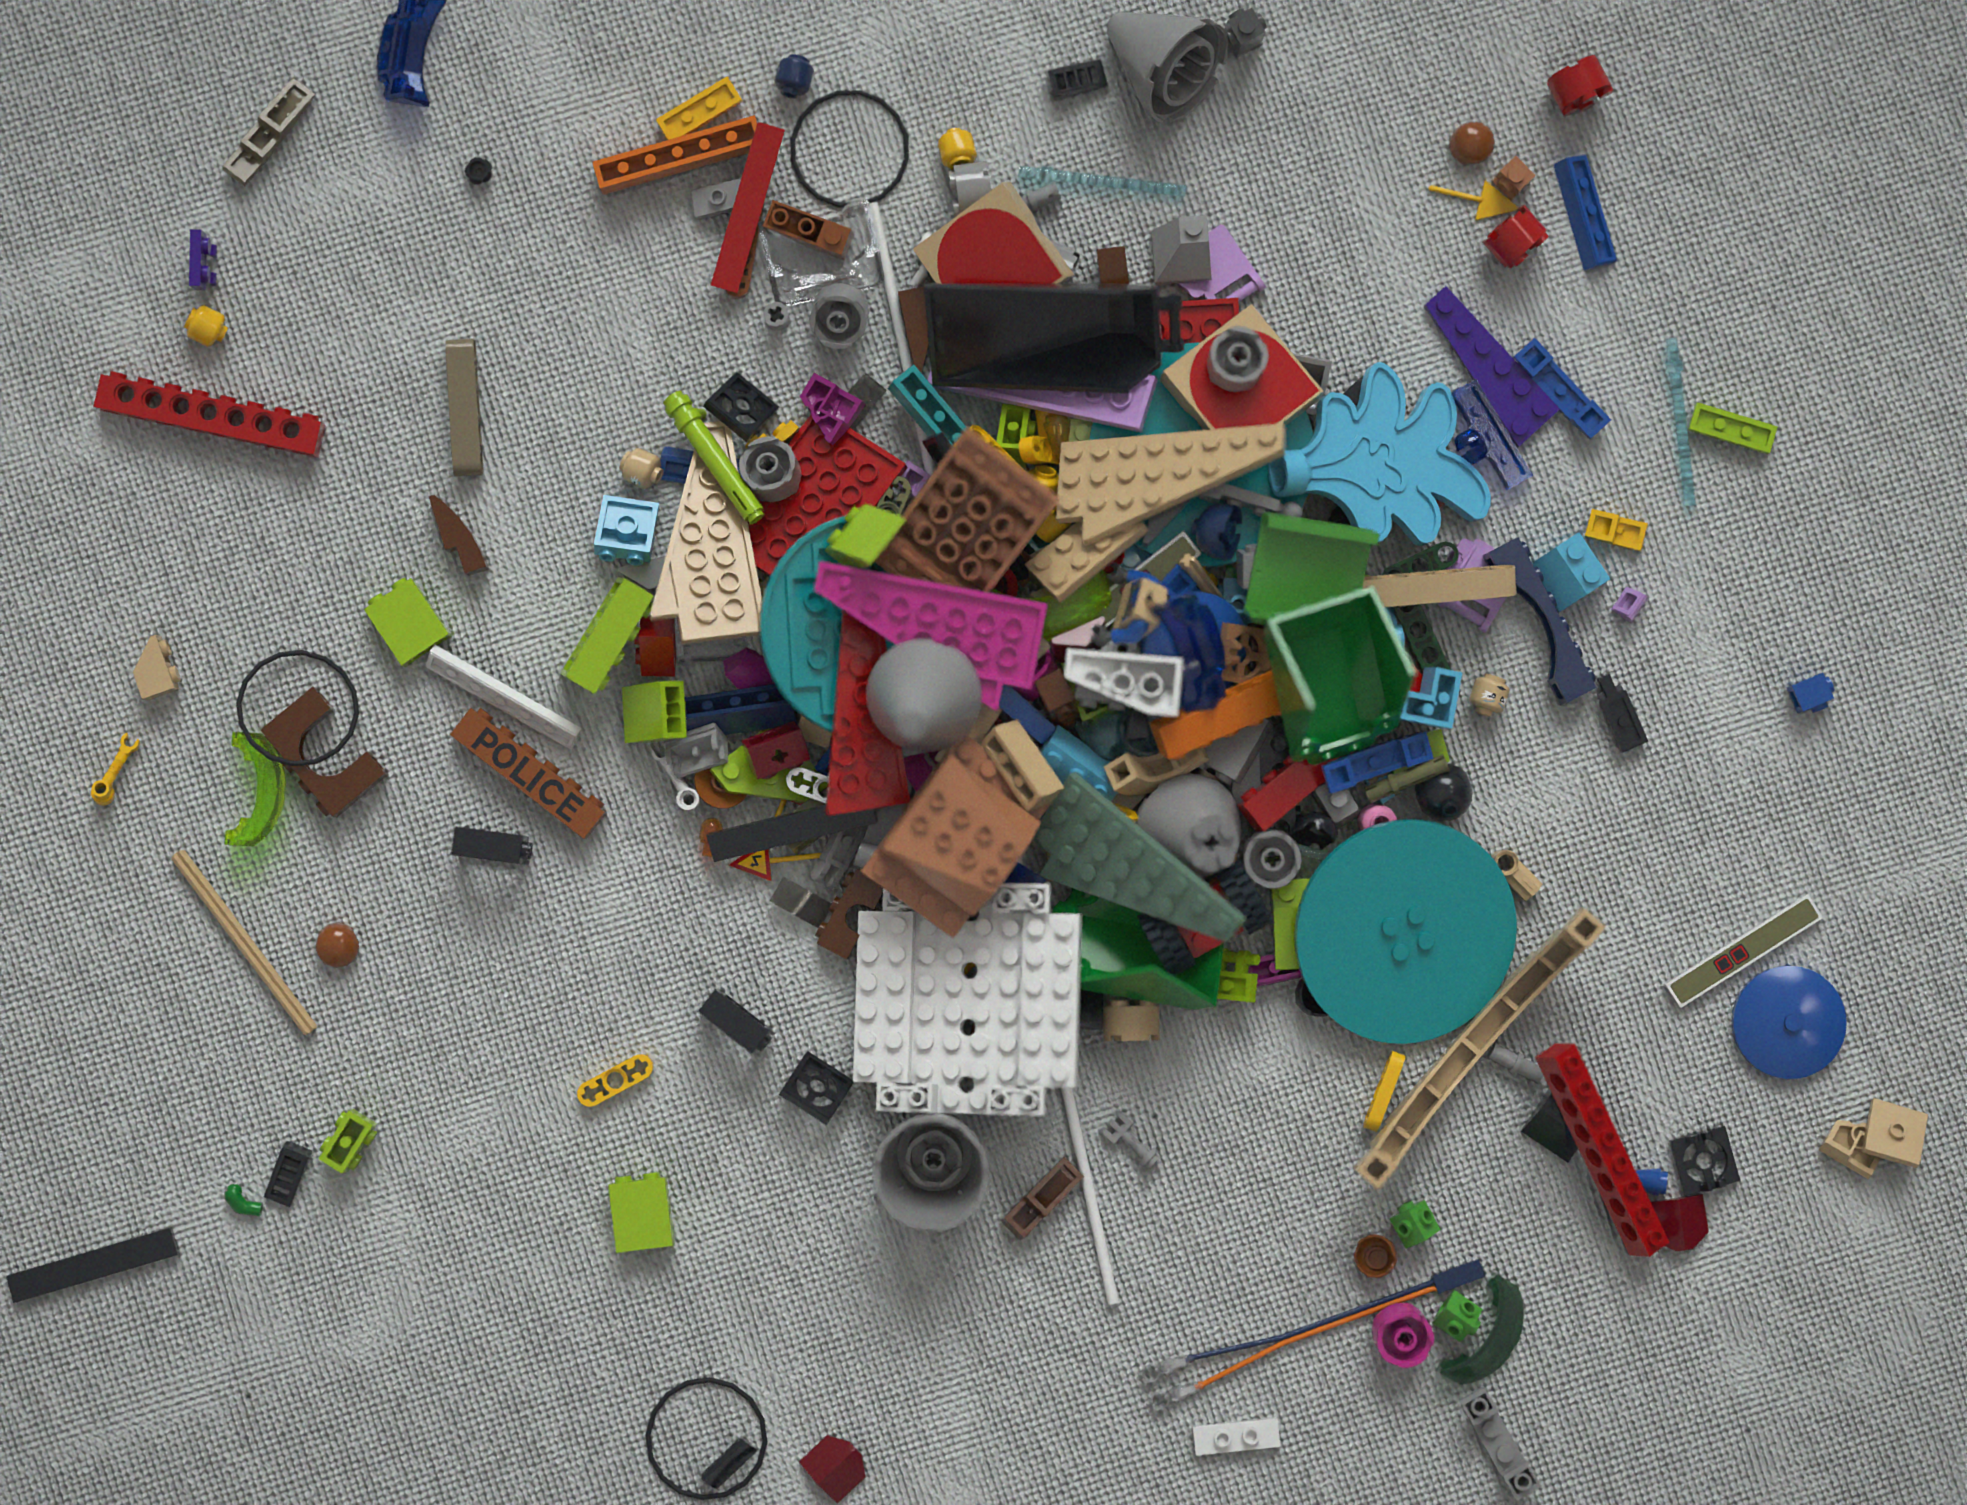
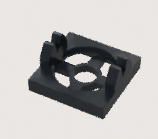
(739, 383)
(813, 1063)
(1693, 1186)

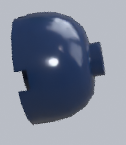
(1217, 530)

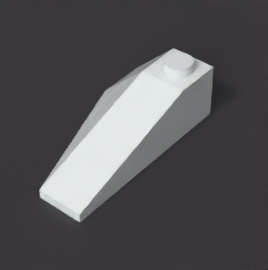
(1136, 680)

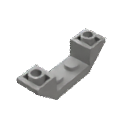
(1499, 1443)

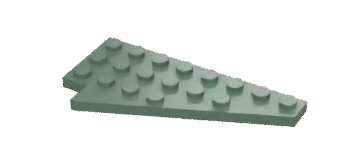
(1115, 859)

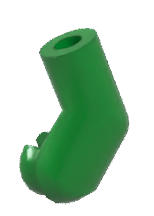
(238, 1202)

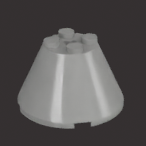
(1194, 822)

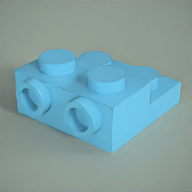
(626, 530)

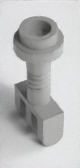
(1148, 1157)

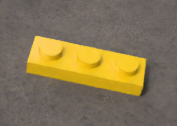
(699, 109)

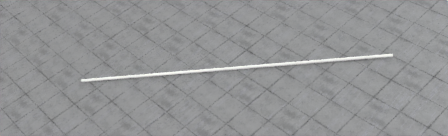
(1067, 1093)

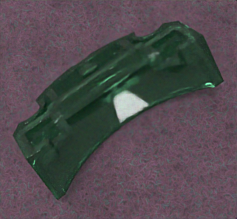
(1499, 1342)

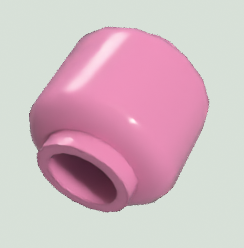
(1369, 813)

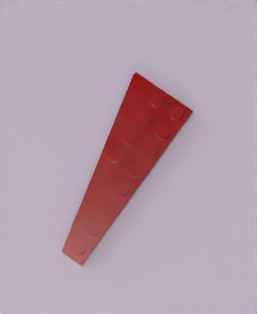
(864, 763)

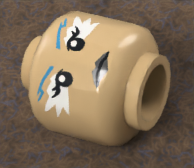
(641, 468)
(1489, 695)

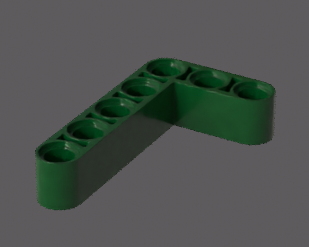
(1418, 613)

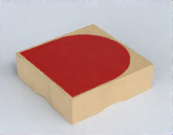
(993, 244)
(1276, 398)

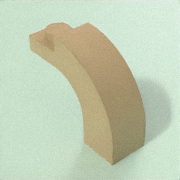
(1142, 774)

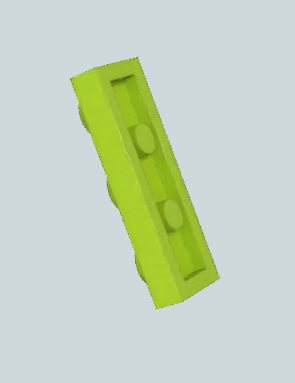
(1732, 428)

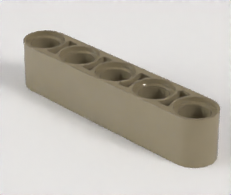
(464, 407)

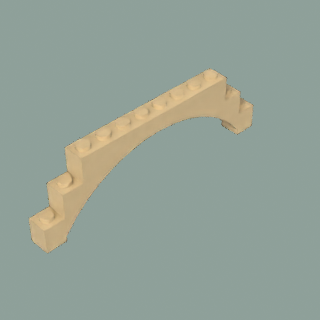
(1444, 1075)

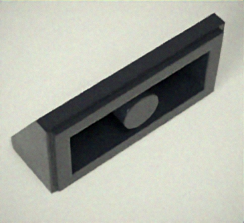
(728, 1462)

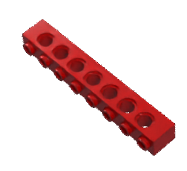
(110, 400)
(1602, 1149)

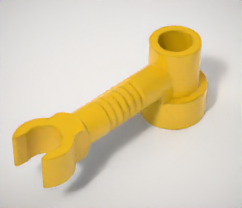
(109, 777)

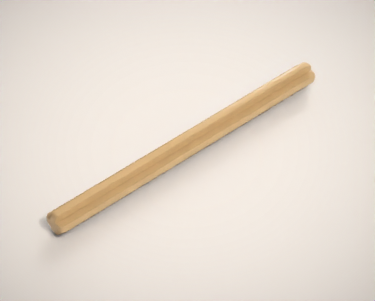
(244, 942)

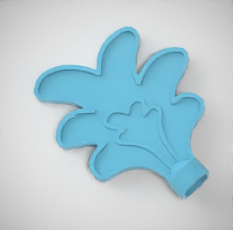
(1385, 465)

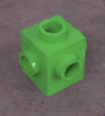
(1414, 1223)
(1458, 1316)

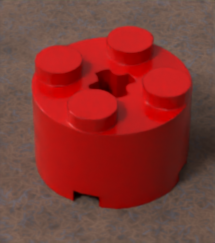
(1579, 85)
(1515, 236)

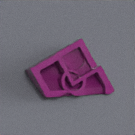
(830, 407)
(747, 669)

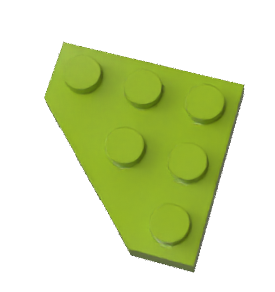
(738, 779)

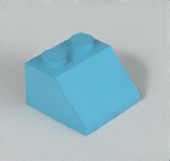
(1571, 571)

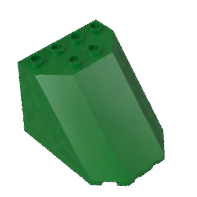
(1337, 674)
(1124, 964)

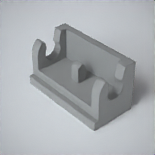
(701, 750)

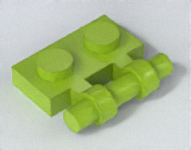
(1238, 984)

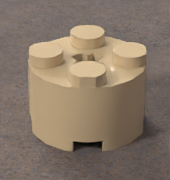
(1131, 1022)

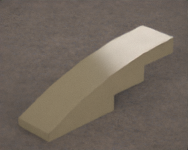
(269, 131)

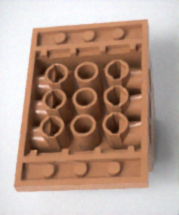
(968, 519)
(954, 839)

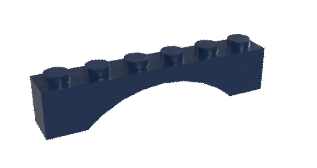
(1567, 671)

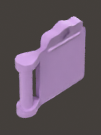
(1227, 267)
(1472, 556)

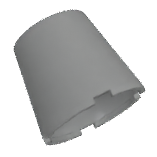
(931, 1191)

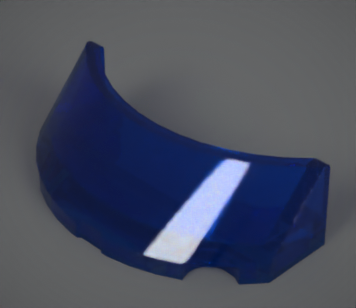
(403, 51)
(1201, 648)

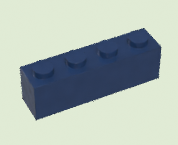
(740, 710)

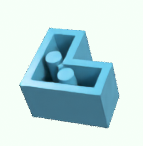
(1436, 701)

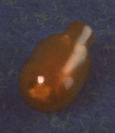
(708, 825)

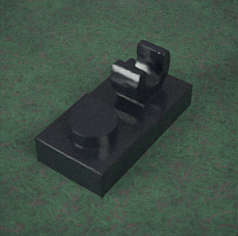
(1091, 1010)

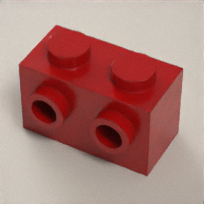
(656, 647)

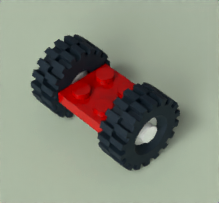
(1169, 938)

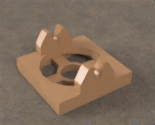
(1231, 646)

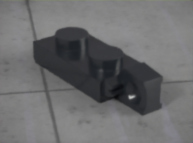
(1620, 715)

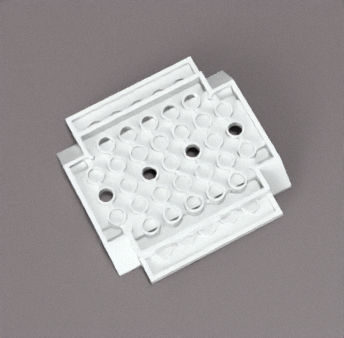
(918, 998)

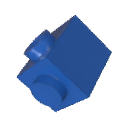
(1811, 693)

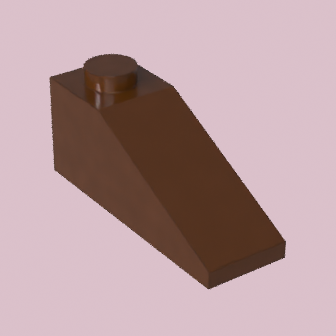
(915, 321)

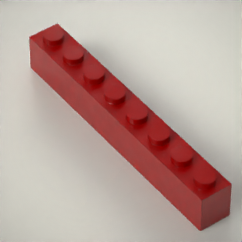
(1287, 786)

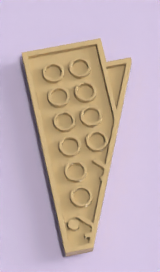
(1135, 477)
(710, 560)

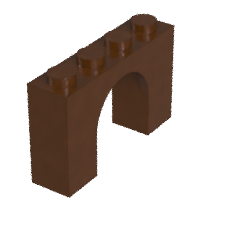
(288, 735)

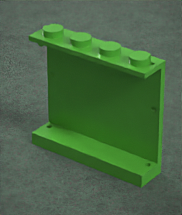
(1304, 564)

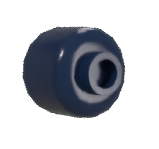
(794, 76)

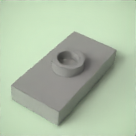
(715, 199)

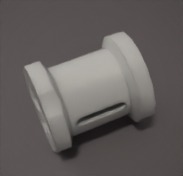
(779, 324)

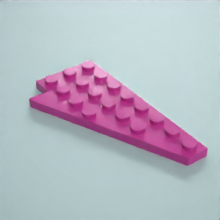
(990, 629)

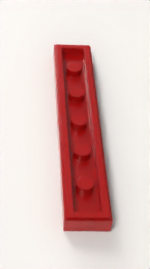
(747, 207)

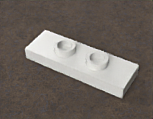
(1236, 1436)

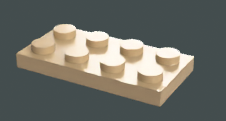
(1071, 563)

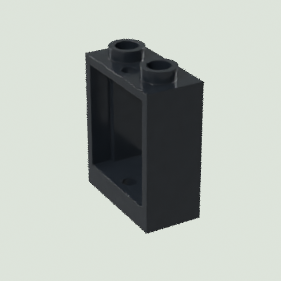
(491, 845)
(736, 1021)

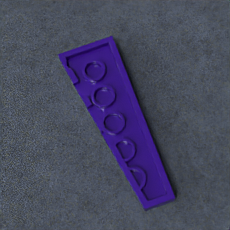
(1511, 391)

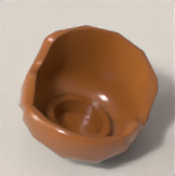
(1471, 143)
(337, 945)
(1375, 1256)

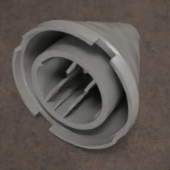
(1168, 59)
(924, 695)

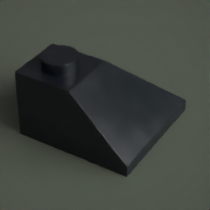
(1550, 1129)

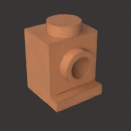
(1513, 178)

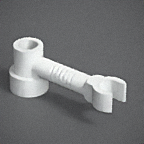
(681, 786)

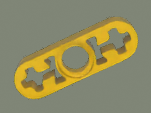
(592, 1083)
(1384, 1091)

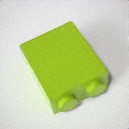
(407, 621)
(654, 712)
(641, 1212)

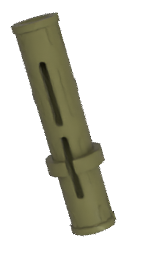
(1395, 783)

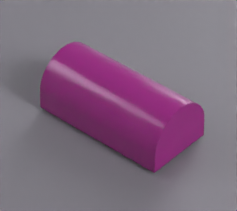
(1269, 975)

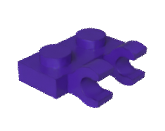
(198, 271)

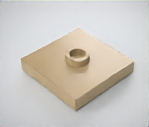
(1895, 1133)

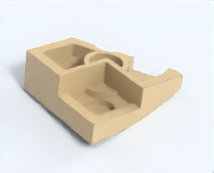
(1845, 1145)

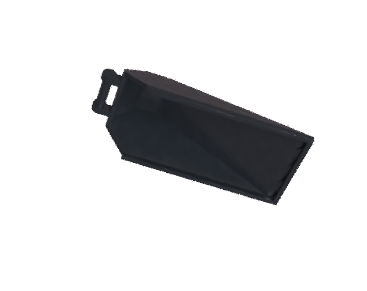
(1048, 335)

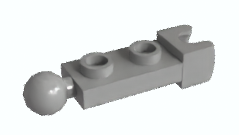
(1250, 500)

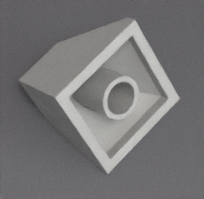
(1182, 251)

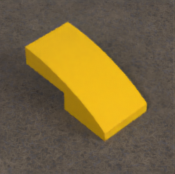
(1616, 530)

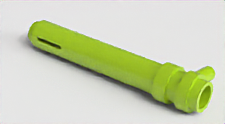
(689, 421)

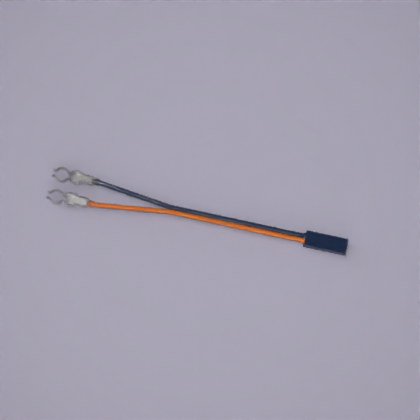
(1443, 1282)

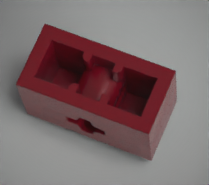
(761, 750)

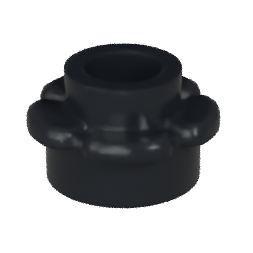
(478, 163)

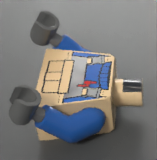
(1134, 612)

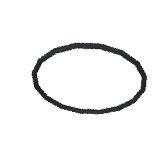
(846, 93)
(279, 759)
(651, 1423)

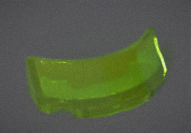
(1076, 609)
(269, 796)

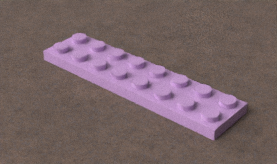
(1110, 409)

